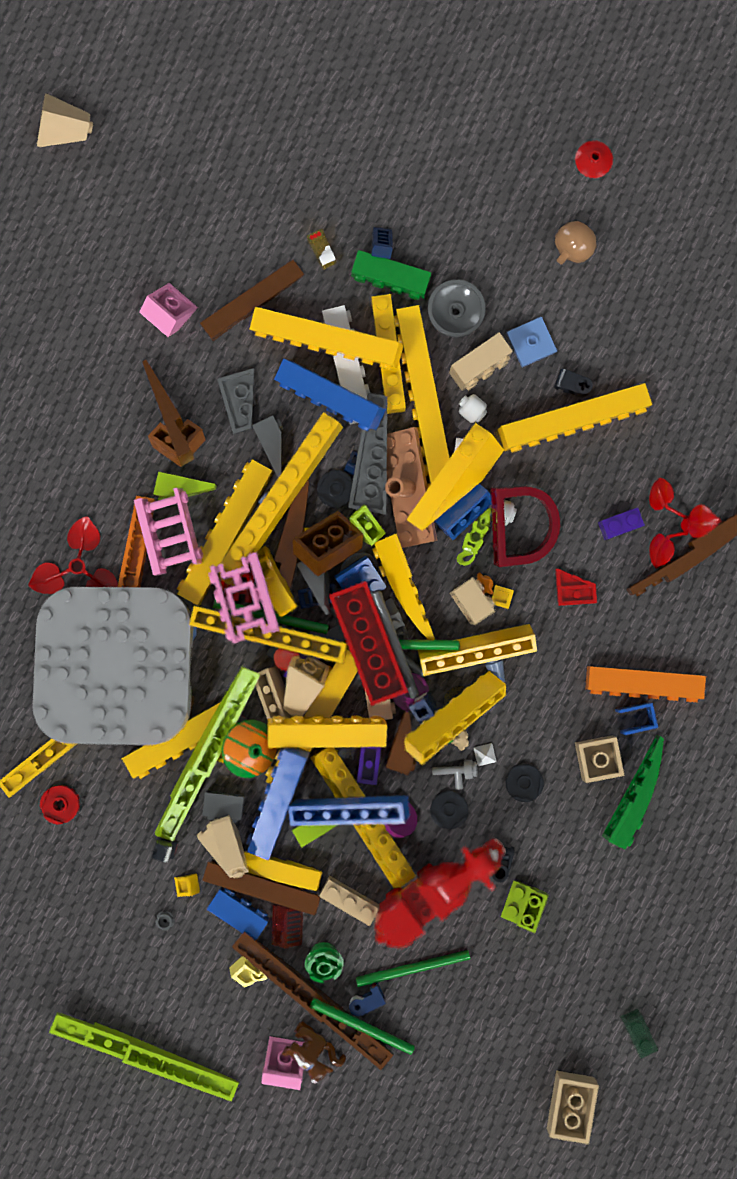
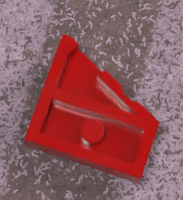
(574, 590)

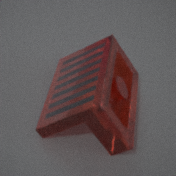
(286, 927)

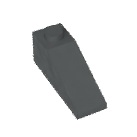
(271, 439)
(319, 586)

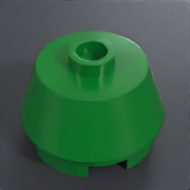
(324, 962)

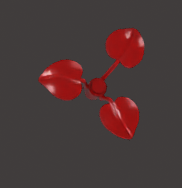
(698, 524)
(81, 536)

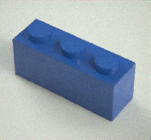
(464, 512)
(238, 912)

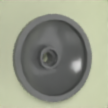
(460, 296)

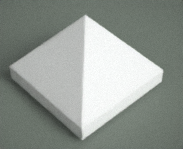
(484, 754)

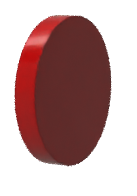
(283, 658)

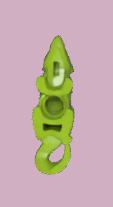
(474, 539)

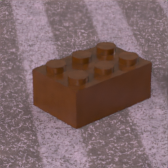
(327, 543)

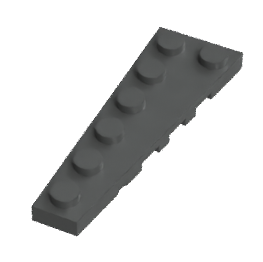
(371, 465)

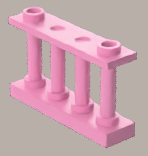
(150, 526)

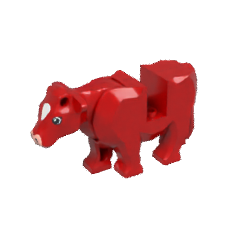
(434, 894)

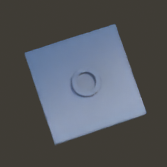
(531, 342)

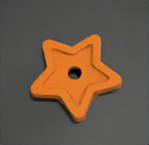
(486, 582)

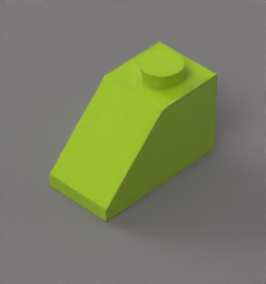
(367, 525)

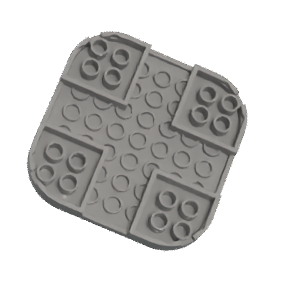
(112, 666)

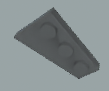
(238, 399)

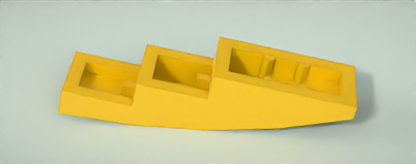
(284, 871)

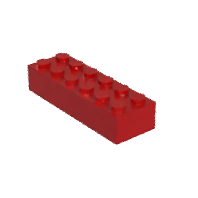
(368, 643)

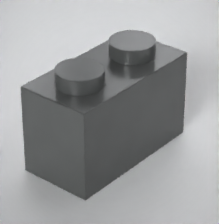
(223, 804)

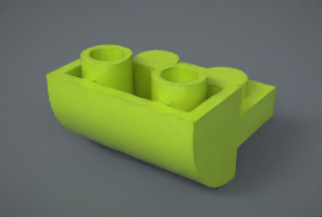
(525, 906)

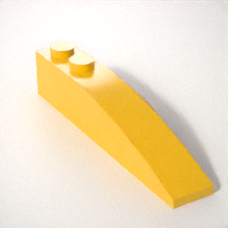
(459, 475)
(400, 579)

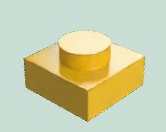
(502, 596)

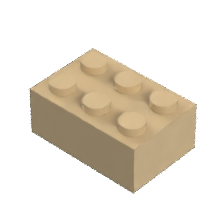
(481, 362)
(473, 601)
(572, 1107)

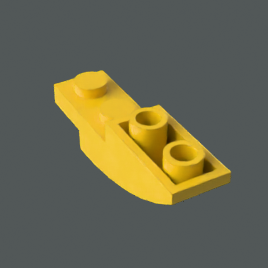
(277, 586)

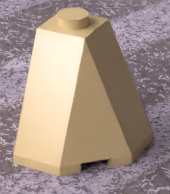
(62, 123)
(303, 684)
(225, 846)

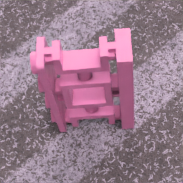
(258, 594)

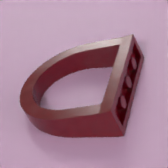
(498, 526)

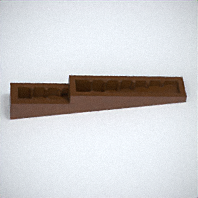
(257, 296)
(171, 417)
(263, 889)

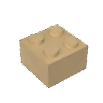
(599, 759)

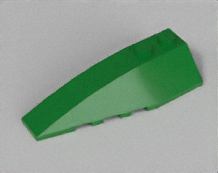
(636, 799)

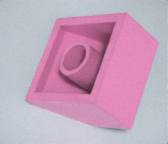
(167, 309)
(281, 1069)

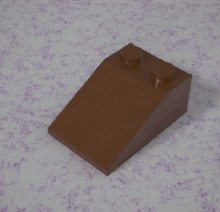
(398, 757)

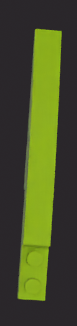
(206, 753)
(144, 1055)

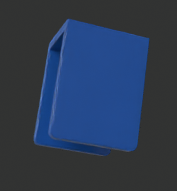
(651, 716)

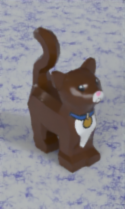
(308, 1053)

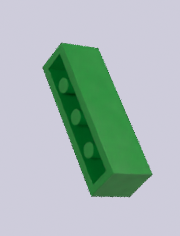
(390, 274)

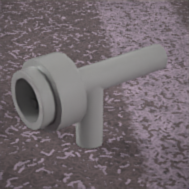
(469, 769)

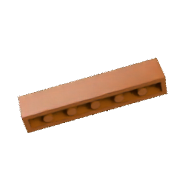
(645, 682)

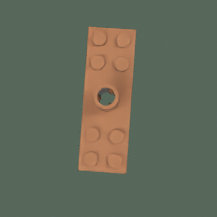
(407, 485)

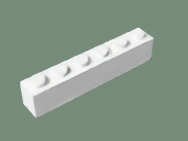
(348, 371)

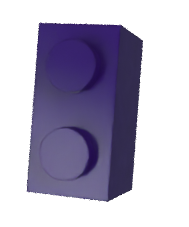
(621, 524)
(369, 765)

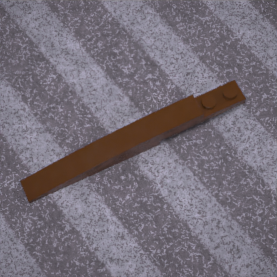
(293, 527)
(700, 550)
(304, 992)

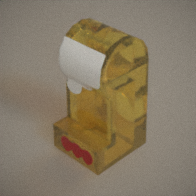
(321, 249)

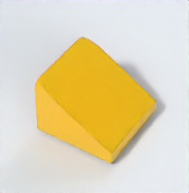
(187, 885)

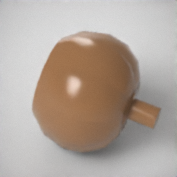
(575, 242)

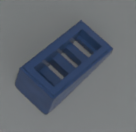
(382, 243)
(302, 599)

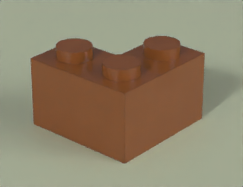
(162, 442)

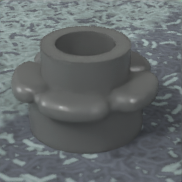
(164, 925)

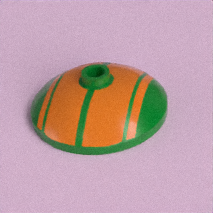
(239, 748)

